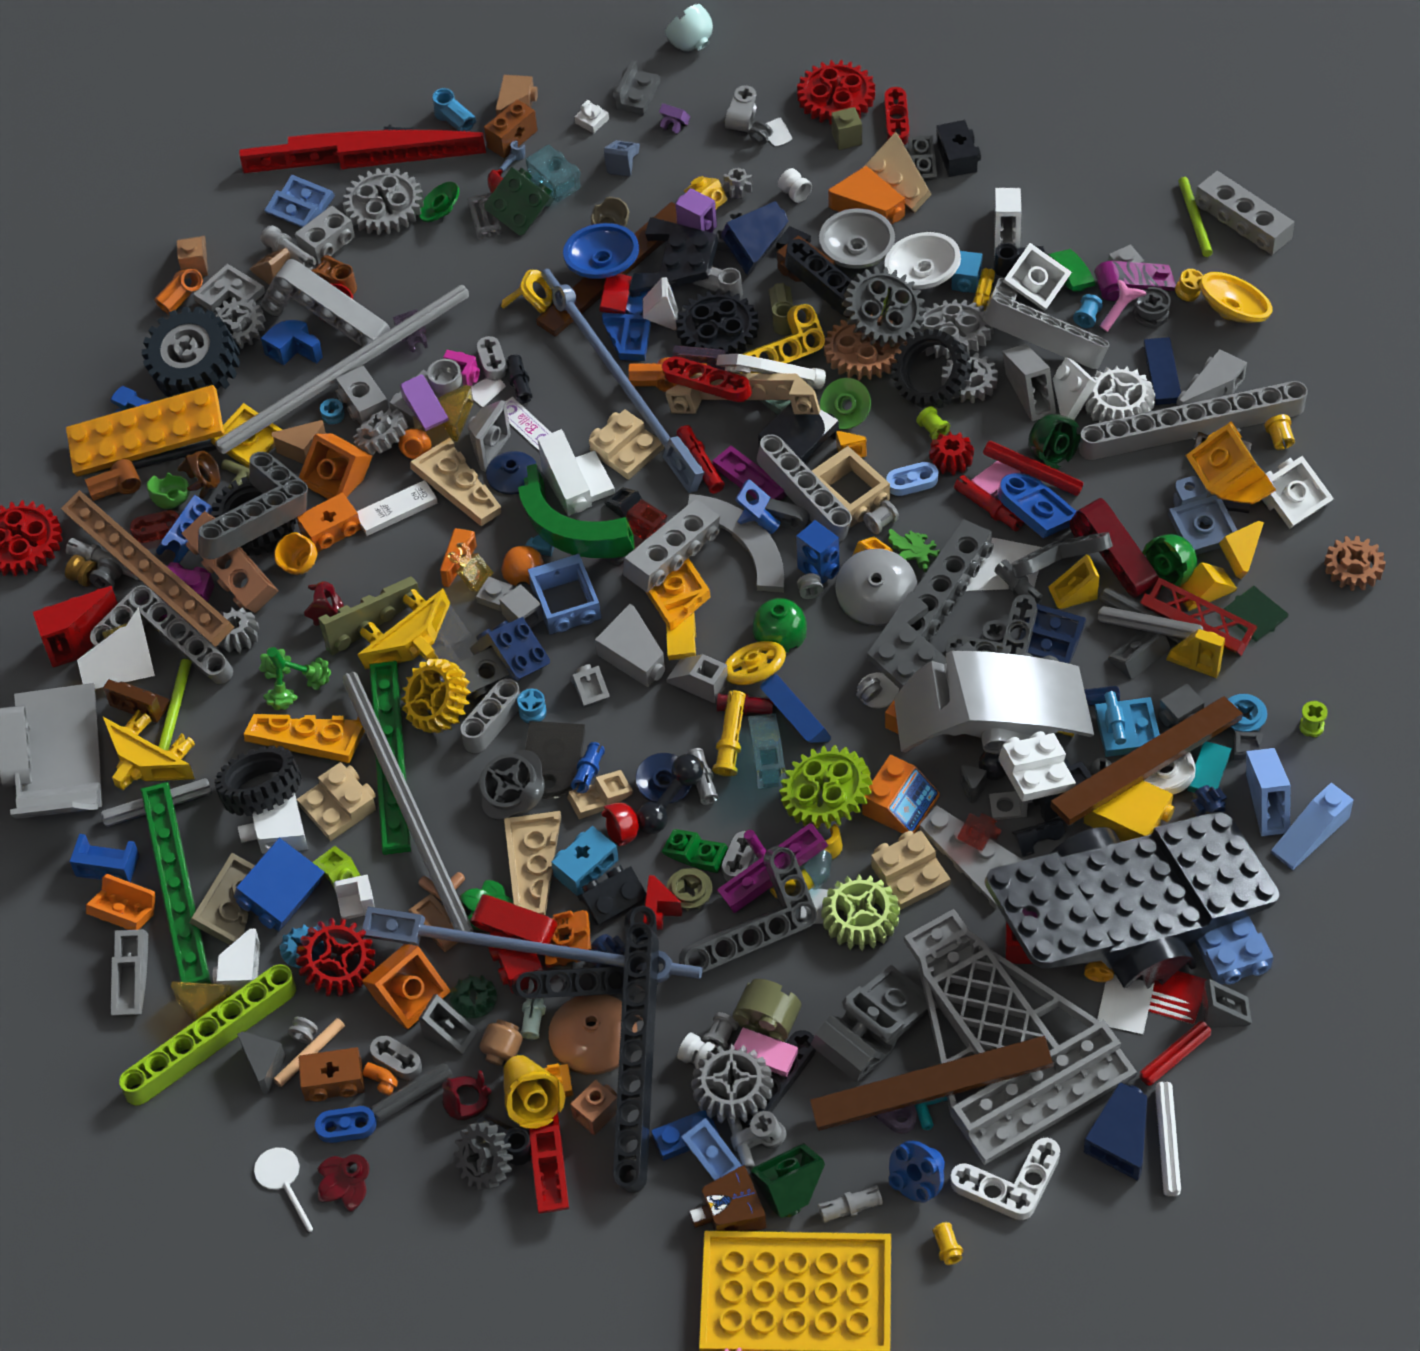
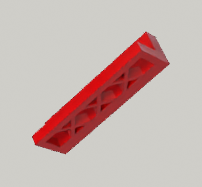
(1169, 612)

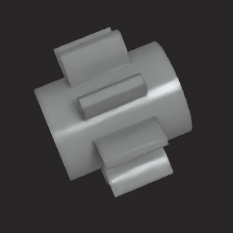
(737, 183)

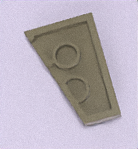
(218, 911)

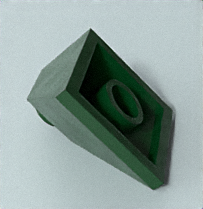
(789, 1179)

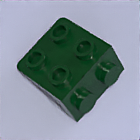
(518, 200)

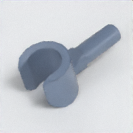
(516, 154)

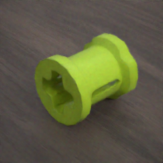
(932, 422)
(1313, 718)

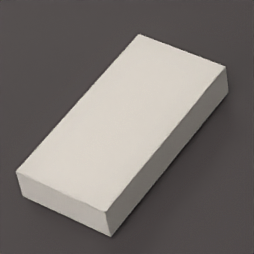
(595, 476)

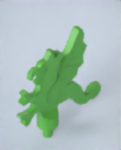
(915, 550)

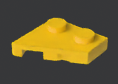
(1199, 652)

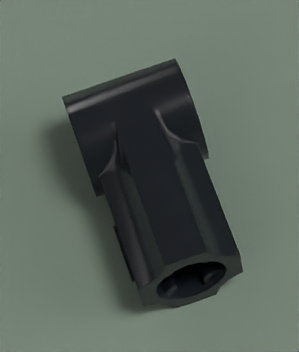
(1006, 257)
(513, 1136)

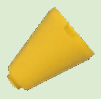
(531, 1093)

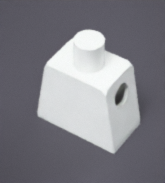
(281, 822)

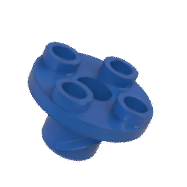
(916, 1171)

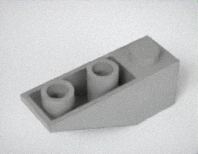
(1219, 378)

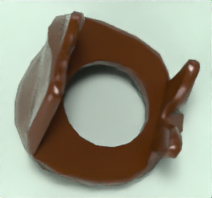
(198, 465)

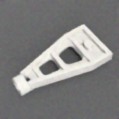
(743, 363)

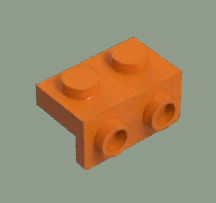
(122, 903)

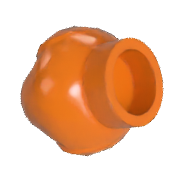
(414, 443)

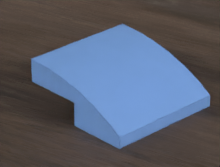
(299, 201)

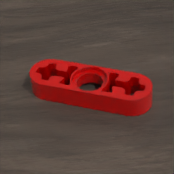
(900, 108)

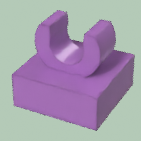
(674, 115)

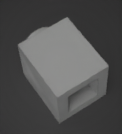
(519, 604)

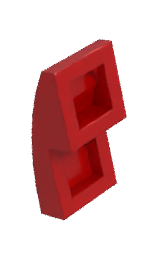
(615, 294)

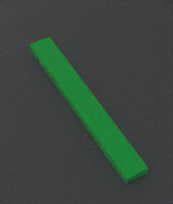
(387, 708)
(175, 884)

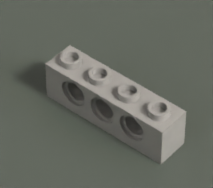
(1244, 212)
(671, 545)

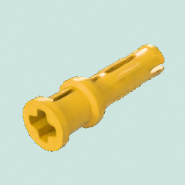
(728, 745)

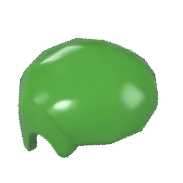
(169, 491)

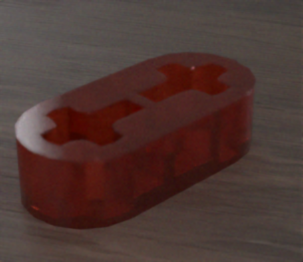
(155, 525)

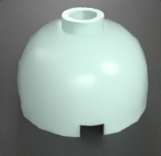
(691, 30)

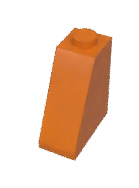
(869, 192)

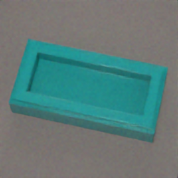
(1210, 766)

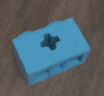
(584, 860)

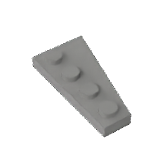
(942, 831)

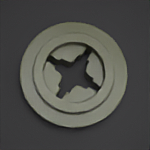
(694, 879)

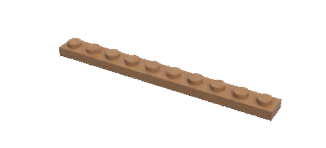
(148, 568)

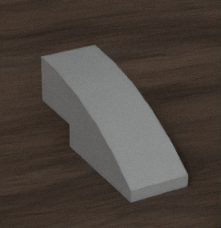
(129, 972)

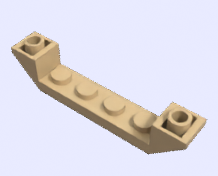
(764, 387)

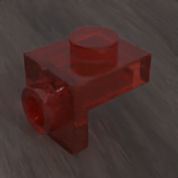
(978, 831)

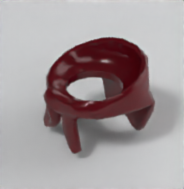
(320, 605)
(451, 1099)

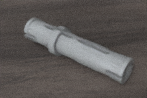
(93, 553)

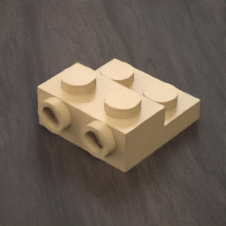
(625, 444)
(338, 801)
(909, 868)

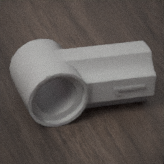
(724, 280)

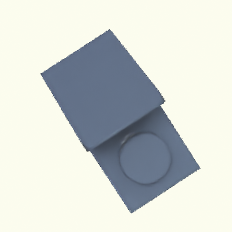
(620, 157)

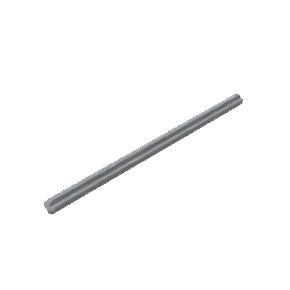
(348, 364)
(406, 803)

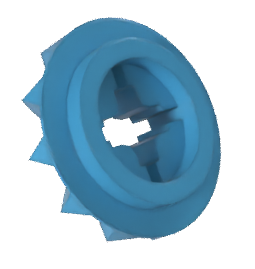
(1256, 708)
(288, 946)

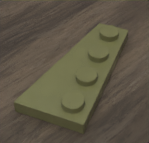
(345, 626)

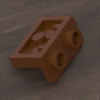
(131, 698)

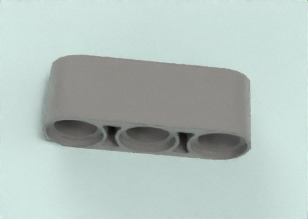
(487, 727)

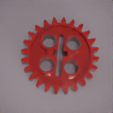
(822, 84)
(27, 537)

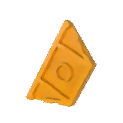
(679, 594)

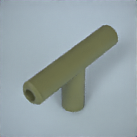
(235, 468)

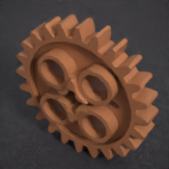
(858, 356)

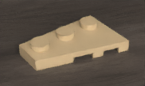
(898, 170)

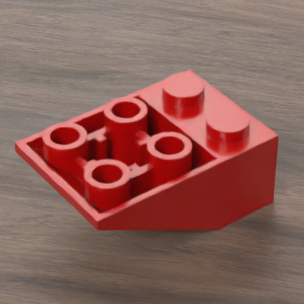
(68, 625)

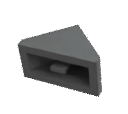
(1224, 1006)
(446, 1026)
(264, 1058)

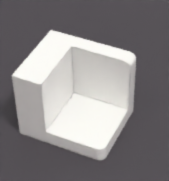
(354, 896)

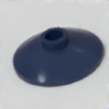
(508, 471)
(654, 770)

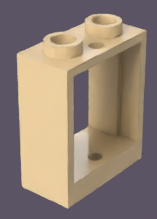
(842, 464)

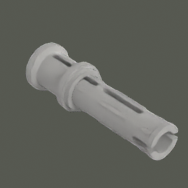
(274, 239)

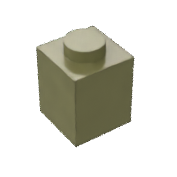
(846, 128)

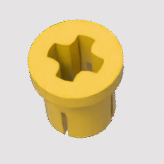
(1280, 430)

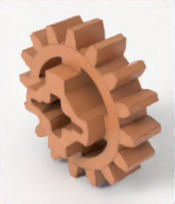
(1354, 563)

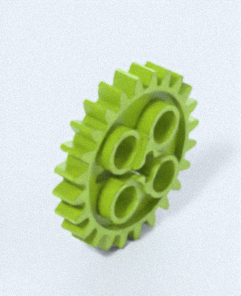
(826, 787)

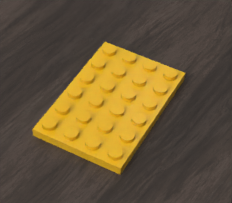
(795, 1291)

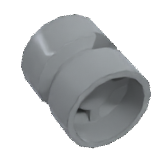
(444, 377)

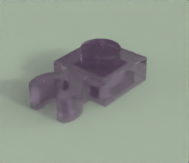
(416, 337)

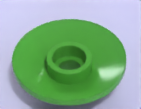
(838, 394)

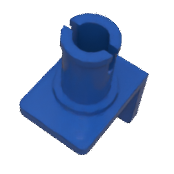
(755, 509)

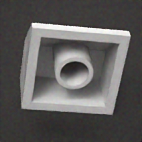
(1037, 276)

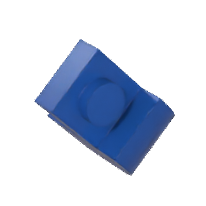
(291, 338)

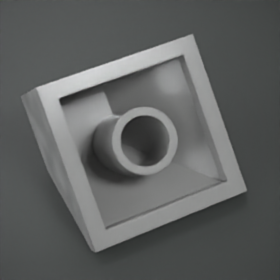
(489, 432)

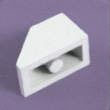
(239, 962)

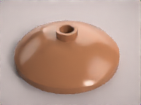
(585, 1047)

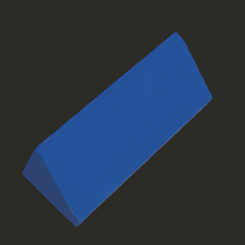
(794, 710)

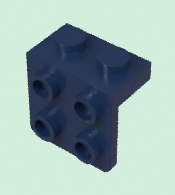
(515, 647)

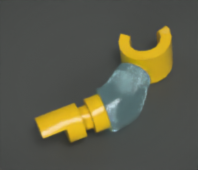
(818, 868)

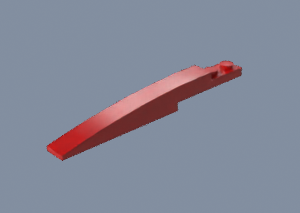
(362, 149)

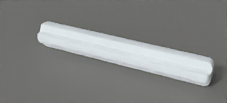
(1168, 1139)

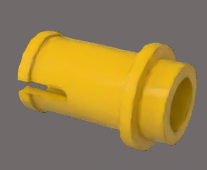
(949, 1249)

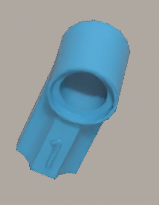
(450, 110)

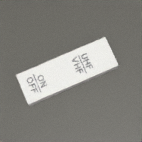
(396, 507)

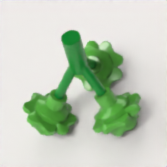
(276, 663)

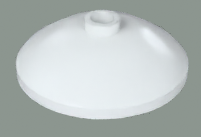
(924, 258)

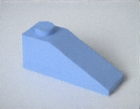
(1313, 826)

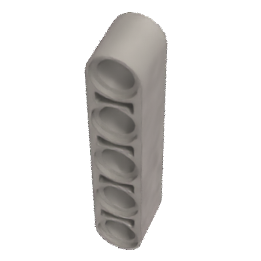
(803, 485)

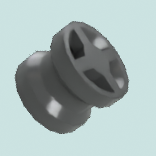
(105, 574)

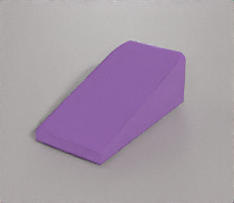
(423, 402)

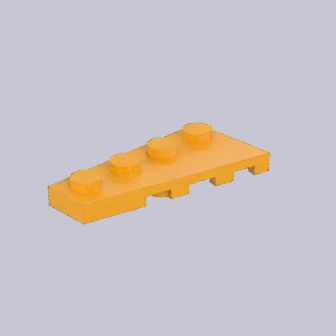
(322, 738)

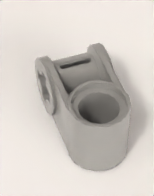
(742, 109)

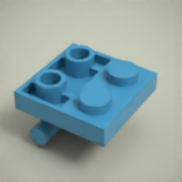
(1125, 724)

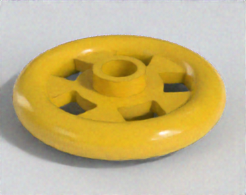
(754, 663)

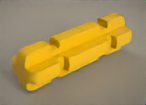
(984, 287)

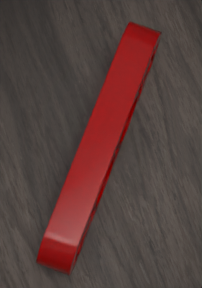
(709, 374)

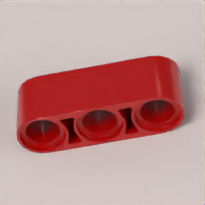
(501, 916)

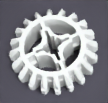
(1116, 394)

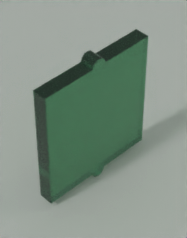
(1258, 610)

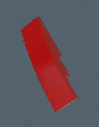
(549, 1167)

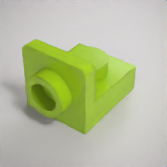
(336, 865)

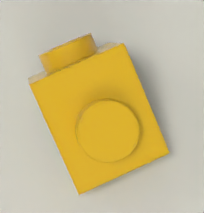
(710, 187)

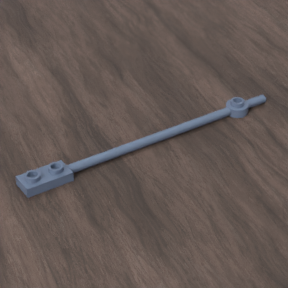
(675, 452)
(409, 928)

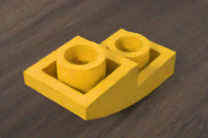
(682, 639)

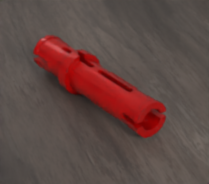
(697, 449)
(987, 502)

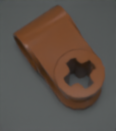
(336, 273)

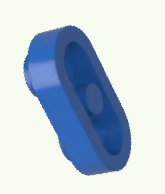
(346, 1124)

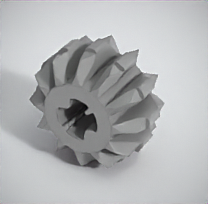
(243, 634)

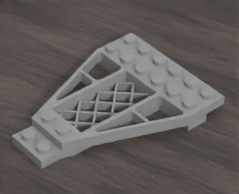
(1028, 1104)

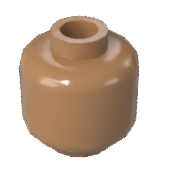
(500, 1042)

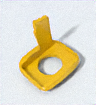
(528, 293)

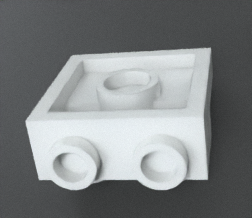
(1297, 491)
(1036, 766)

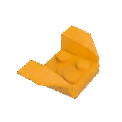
(1229, 468)

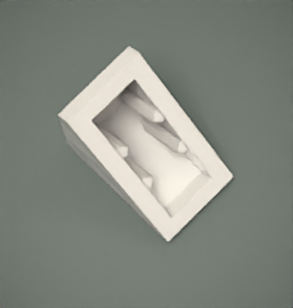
(660, 305)

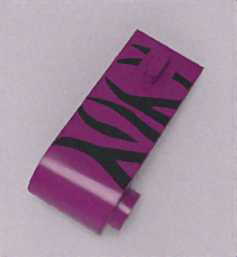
(1133, 275)

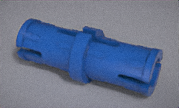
(587, 767)

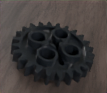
(718, 322)

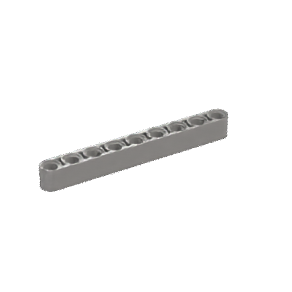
(1187, 420)

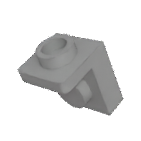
(590, 685)

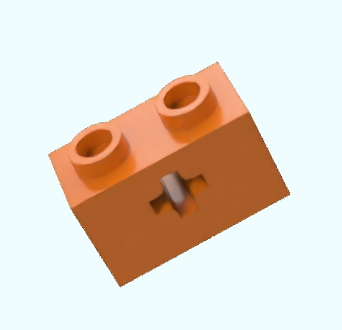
(329, 522)

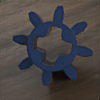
(1208, 800)
(608, 945)

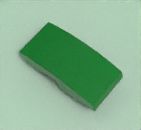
(1080, 276)
(693, 851)

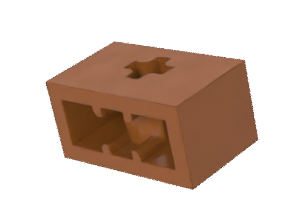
(511, 125)
(342, 1064)

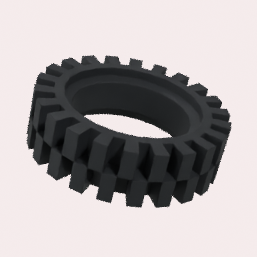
(243, 493)

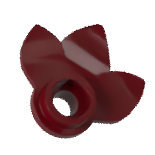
(340, 1183)

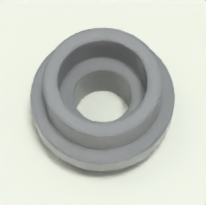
(869, 689)

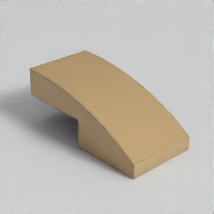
(606, 790)

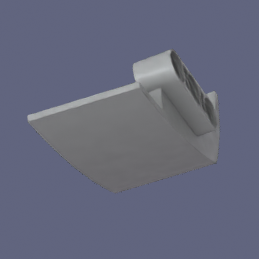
(991, 699)
(52, 751)

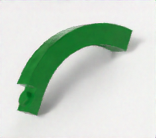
(570, 535)

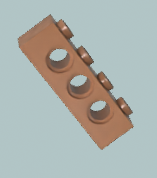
(258, 587)

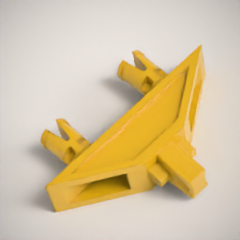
(409, 636)
(144, 759)

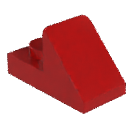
(661, 901)

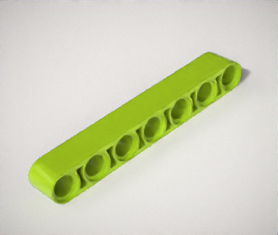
(203, 1047)

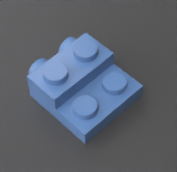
(1235, 952)

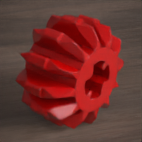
(951, 453)

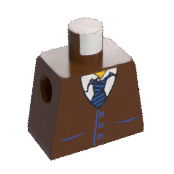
(730, 1204)

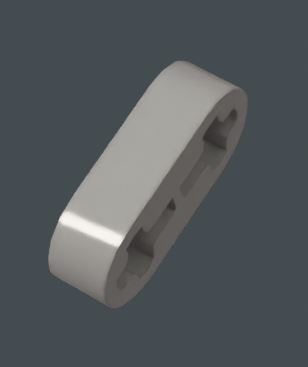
(495, 357)
(734, 854)
(393, 1063)

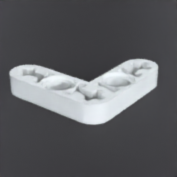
(1018, 1190)

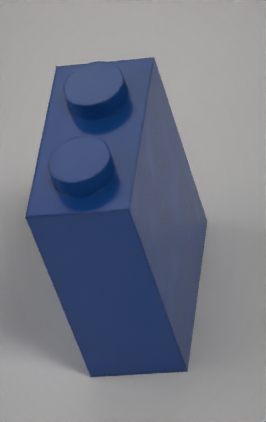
(278, 885)

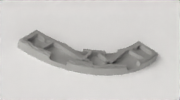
(754, 540)

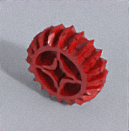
(327, 935)

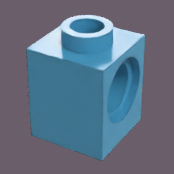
(968, 272)

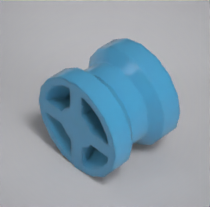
(526, 701)

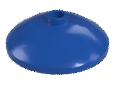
(601, 250)

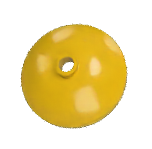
(1235, 298)

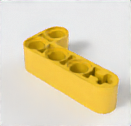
(796, 340)

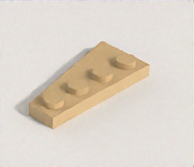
(451, 476)
(530, 853)

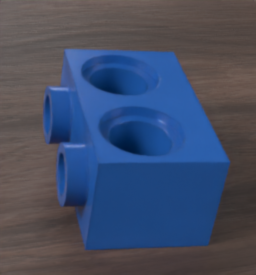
(818, 551)

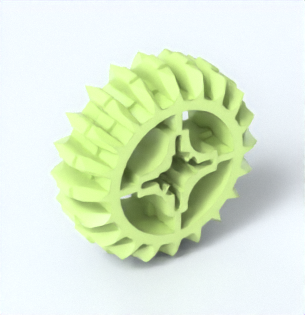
(863, 921)

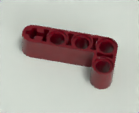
(1124, 556)

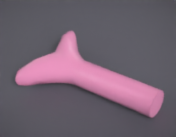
(1125, 296)

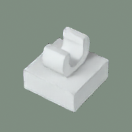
(591, 117)

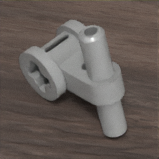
(757, 1133)

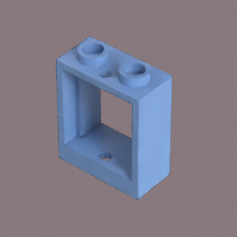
(566, 571)

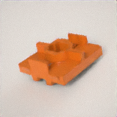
(570, 923)

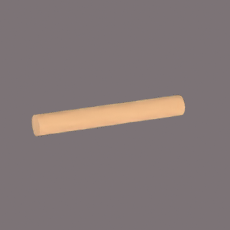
(314, 1047)

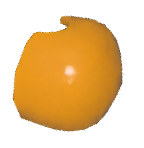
(295, 554)

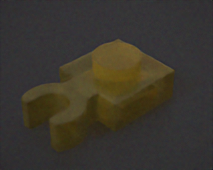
(473, 568)

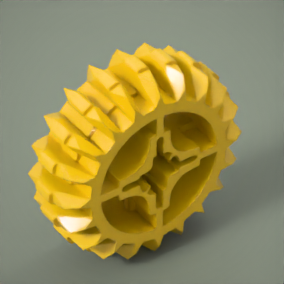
(442, 698)

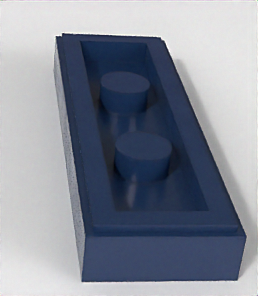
(1162, 370)

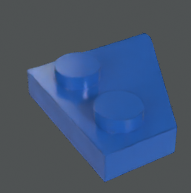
(628, 335)

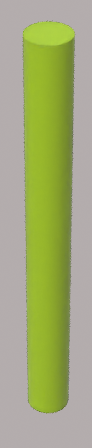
(1195, 216)
(175, 704)

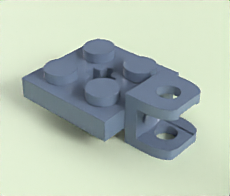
(1195, 507)

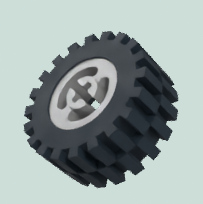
(199, 366)

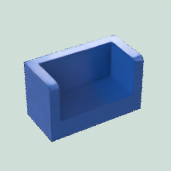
(97, 861)

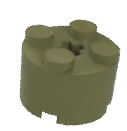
(767, 1009)

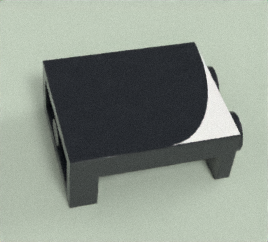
(802, 431)

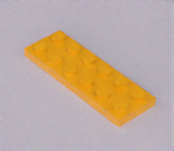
(145, 430)

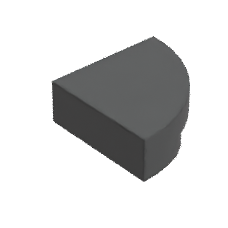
(1246, 742)

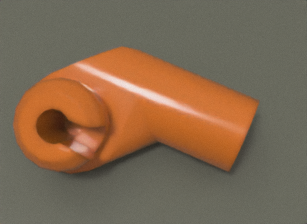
(382, 1075)

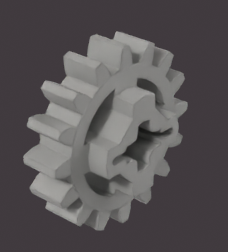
(242, 320)
(982, 378)
(381, 431)

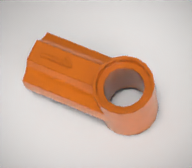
(176, 291)

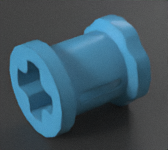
(1088, 310)

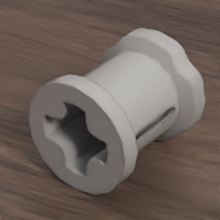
(880, 517)
(721, 1030)

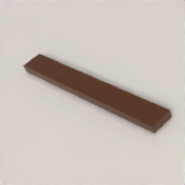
(590, 290)
(1146, 760)
(931, 1083)

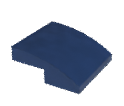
(1055, 634)

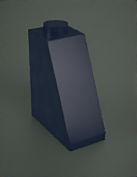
(754, 234)
(1120, 1131)

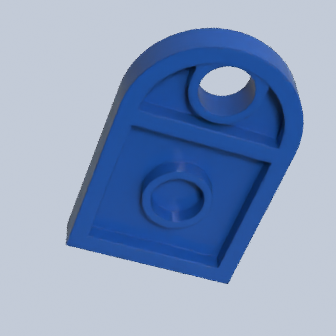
(1035, 504)

